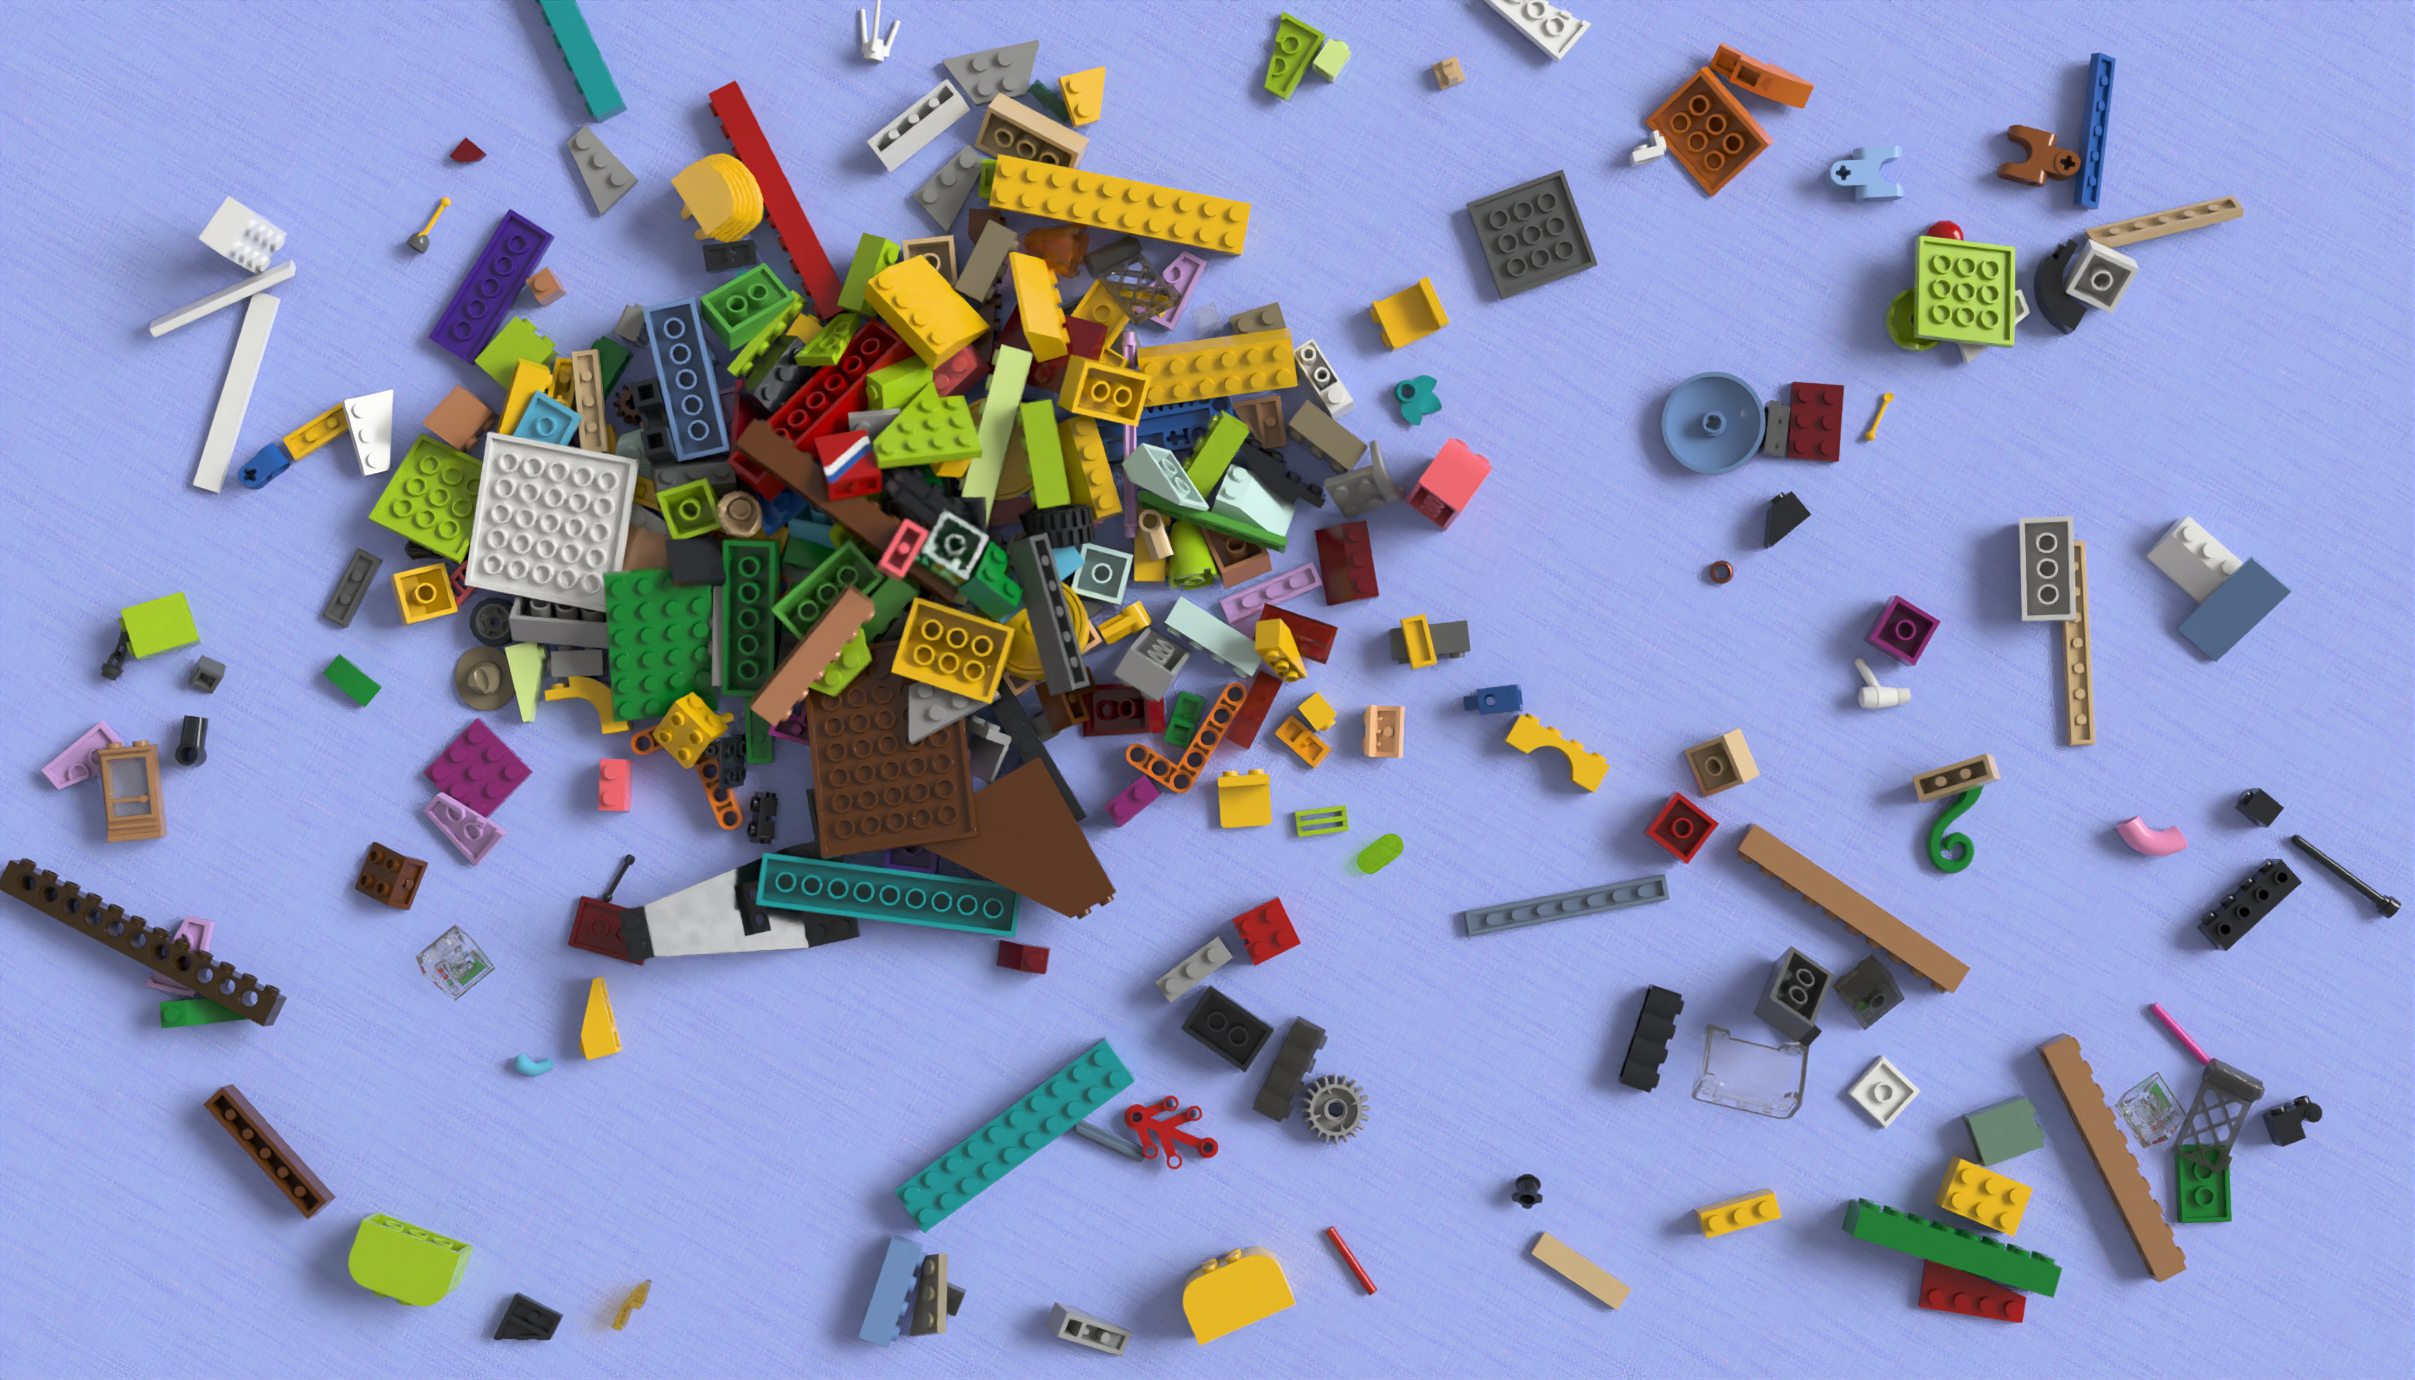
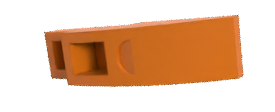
(1760, 78)

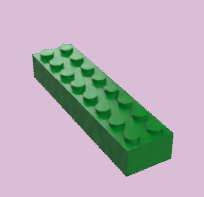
(1952, 1248)

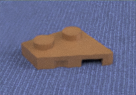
(1263, 420)

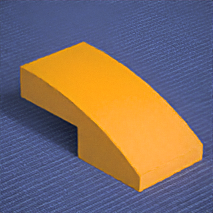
(1303, 741)

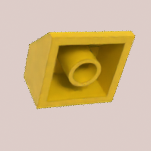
(423, 594)

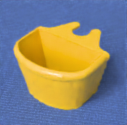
(720, 197)

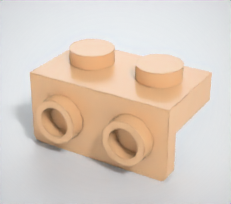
(1383, 731)

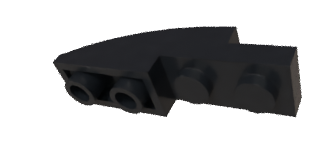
(1270, 469)

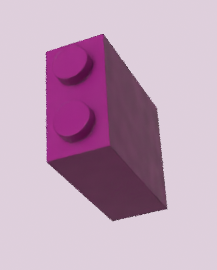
(1132, 800)

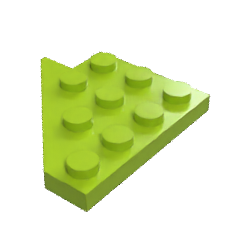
(928, 432)

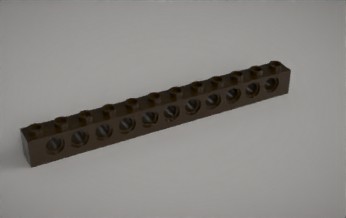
(16, 883)

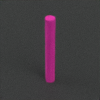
(2180, 1034)

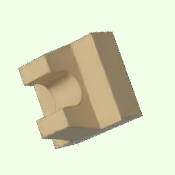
(1448, 73)

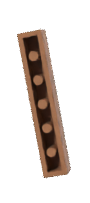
(812, 654)

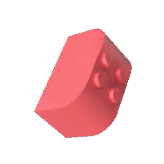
(1449, 483)

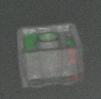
(454, 962)
(2150, 1110)

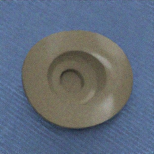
(484, 678)

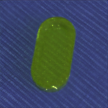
(1380, 853)

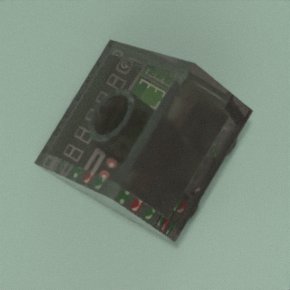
(1868, 991)

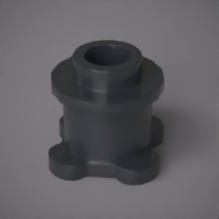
(1527, 1191)

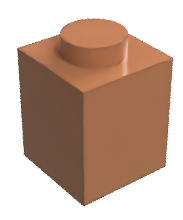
(546, 286)

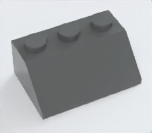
(676, 473)

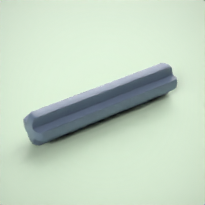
(1109, 1140)

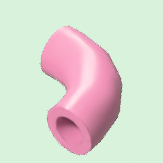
(2149, 841)

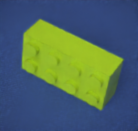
(1044, 453)

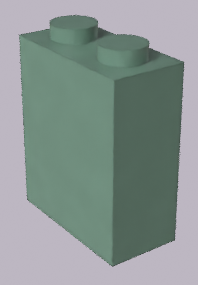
(2003, 1130)

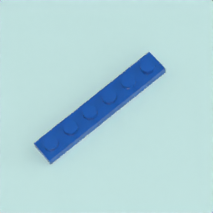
(2094, 131)

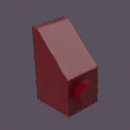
(1023, 956)

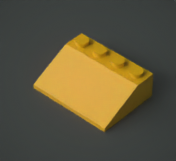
(924, 310)
(953, 650)

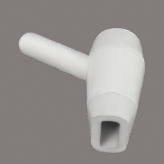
(1878, 696)

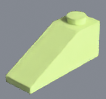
(527, 671)

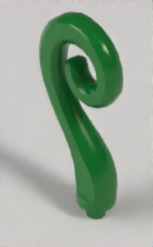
(1956, 809)

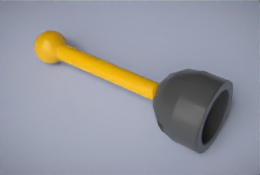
(420, 240)

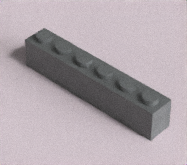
(1048, 614)

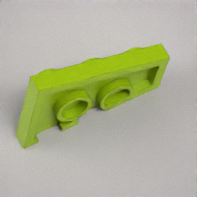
(1293, 53)
(830, 342)

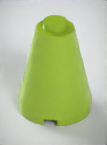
(1191, 558)

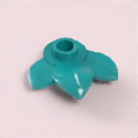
(1421, 399)

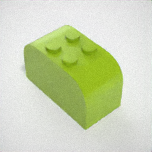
(406, 1261)

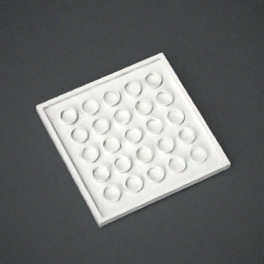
(550, 520)

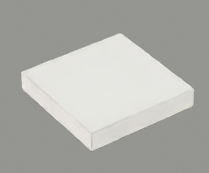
(1883, 1091)

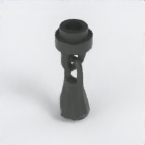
(110, 671)

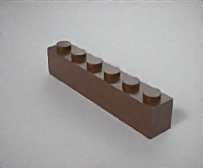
(269, 1151)

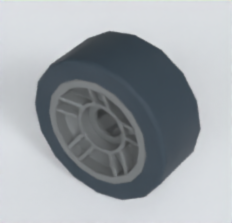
(482, 621)

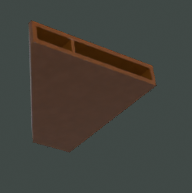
(1032, 844)

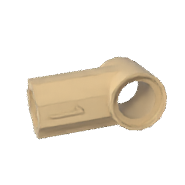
(1155, 538)

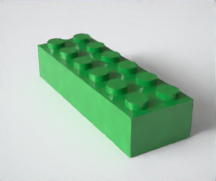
(748, 622)

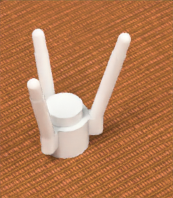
(873, 48)

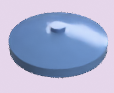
(1713, 423)

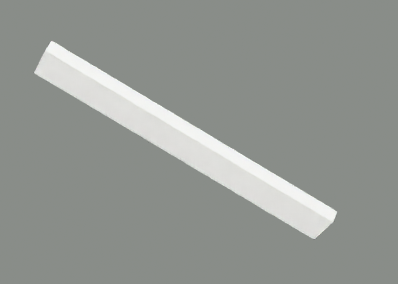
(236, 392)

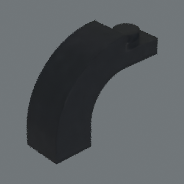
(2049, 291)

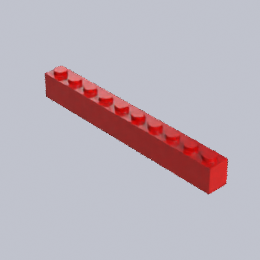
(780, 200)

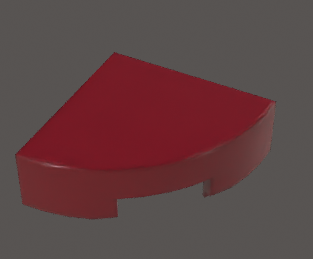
(467, 152)

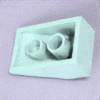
(1163, 475)
(1252, 502)

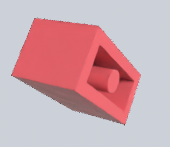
(902, 550)
(615, 785)

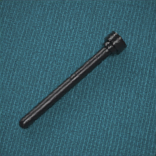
(2387, 905)

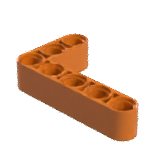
(1196, 745)
(710, 785)

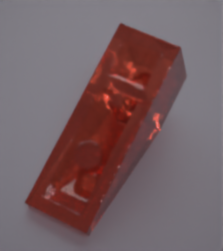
(1254, 710)

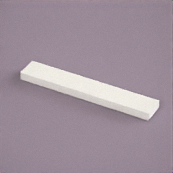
(222, 298)

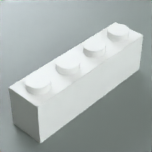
(918, 125)

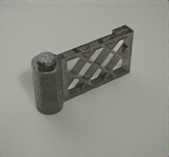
(1115, 260)
(2225, 1082)

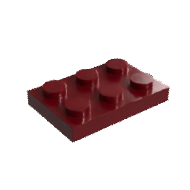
(1815, 422)

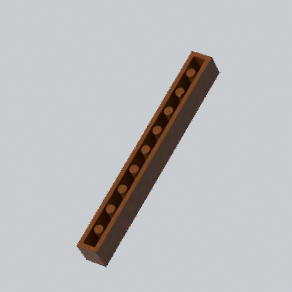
(807, 479)

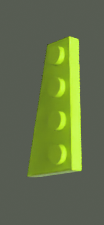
(761, 343)

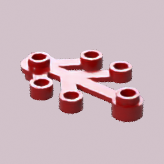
(1166, 1130)

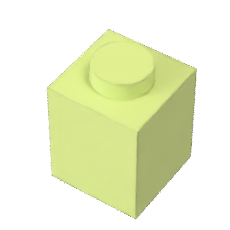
(1331, 59)

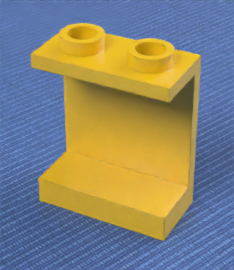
(1409, 315)

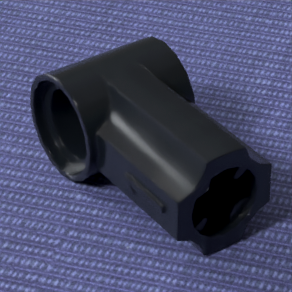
(192, 737)

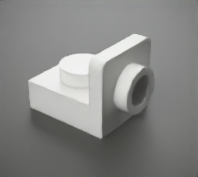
(1645, 154)

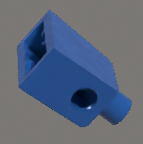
(1507, 700)

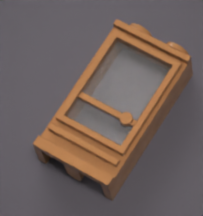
(132, 791)

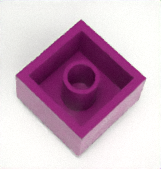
(1902, 630)

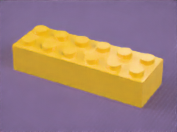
(1218, 367)

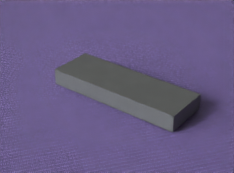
(352, 588)

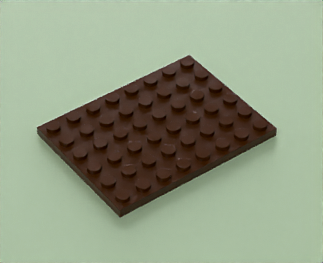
(870, 779)

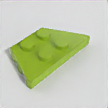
(848, 665)

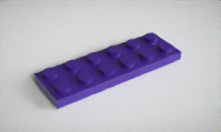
(491, 287)

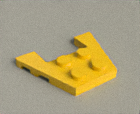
(1102, 309)

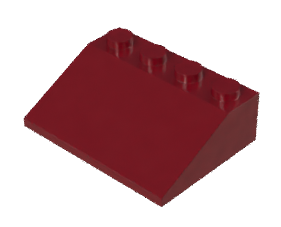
(1085, 341)

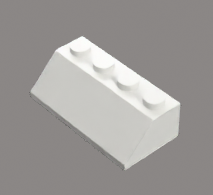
(2193, 558)

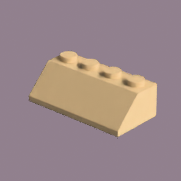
(1026, 134)

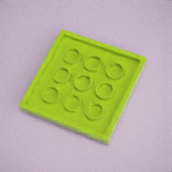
(1964, 292)
(432, 498)

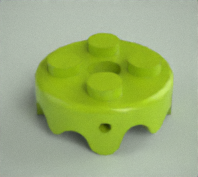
(1900, 326)

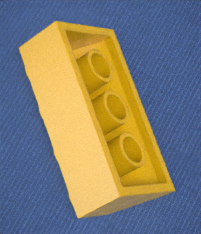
(1039, 306)
(1088, 468)

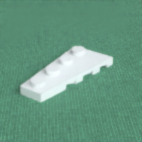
(1543, 24)

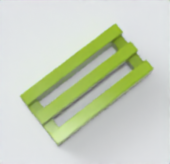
(1343, 818)

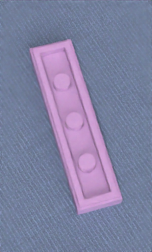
(1270, 592)

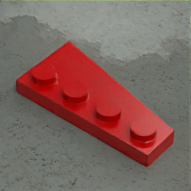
(1964, 1293)

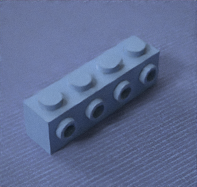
(891, 1291)

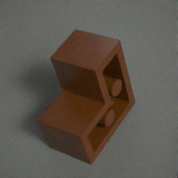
(1066, 708)

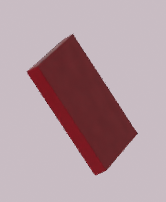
(599, 929)

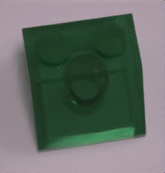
(951, 549)

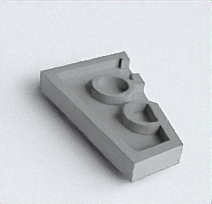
(949, 188)

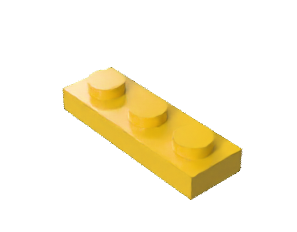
(317, 433)

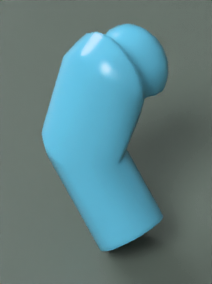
(531, 1068)

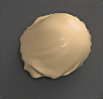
(740, 514)

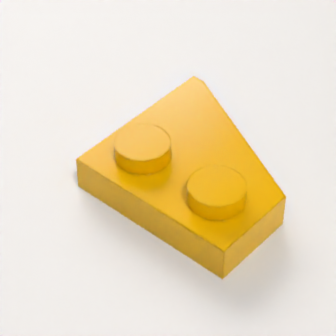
(1083, 95)

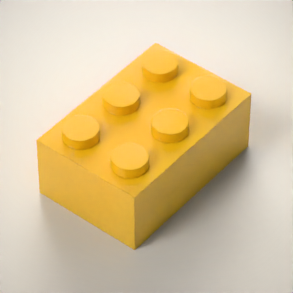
(1104, 390)
(1983, 1195)

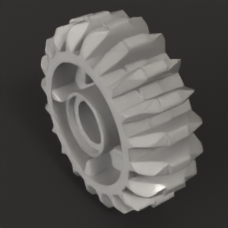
(1335, 1124)

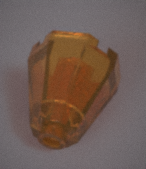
(1060, 247)

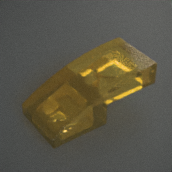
(635, 1300)

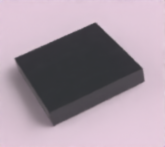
(695, 561)

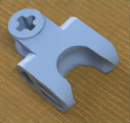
(1863, 174)

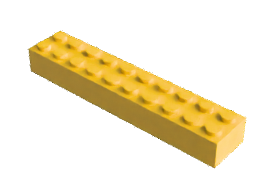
(1119, 205)

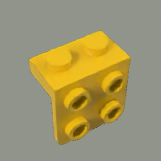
(689, 729)
(1244, 799)

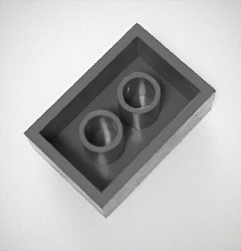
(1793, 994)

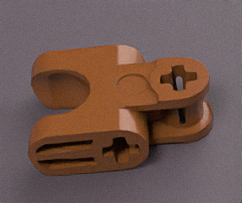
(2041, 158)

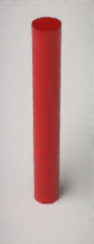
(1351, 1260)

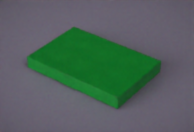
(2201, 1192)

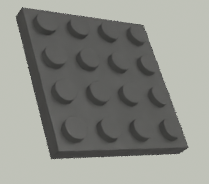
(1531, 234)

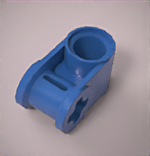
(266, 464)

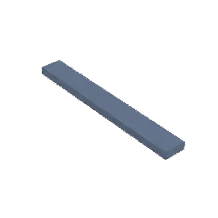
(1566, 905)

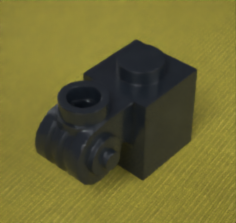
(2285, 1122)

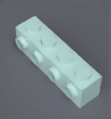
(1215, 636)

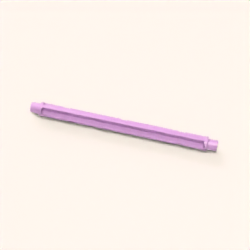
(1130, 446)

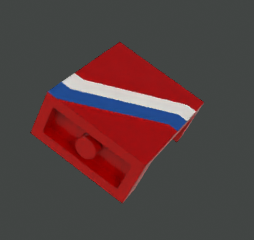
(848, 464)

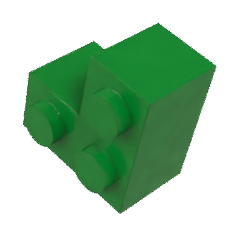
(989, 586)

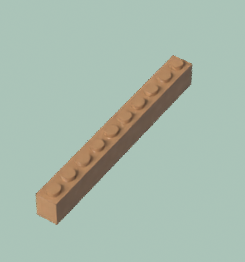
(1851, 908)
(2111, 1157)

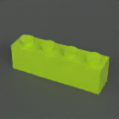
(1214, 451)

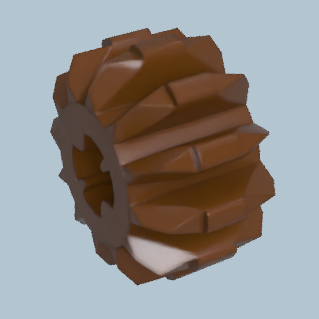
(625, 409)

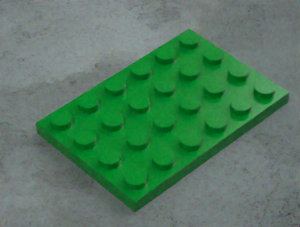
(656, 642)

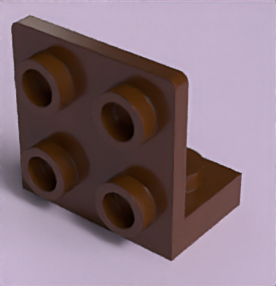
(391, 876)

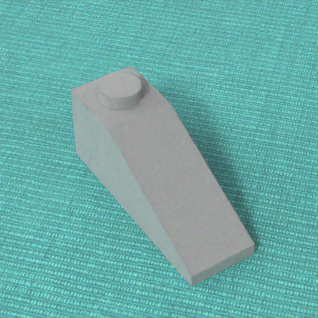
(1087, 1329)

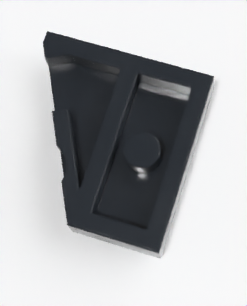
(528, 1320)

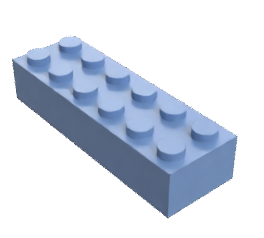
(687, 378)

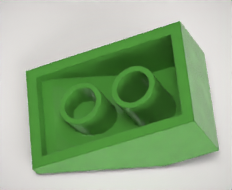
(745, 306)

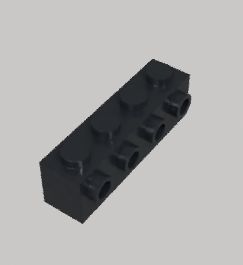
(2248, 904)

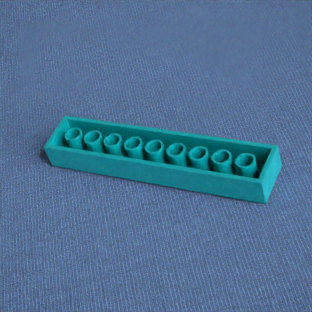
(887, 895)
(1015, 1135)

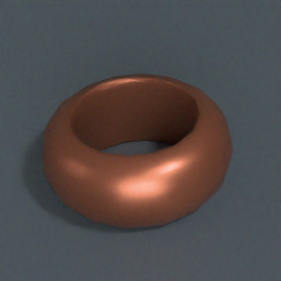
(1714, 577)

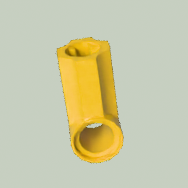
(1131, 620)

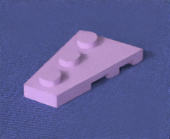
(464, 827)

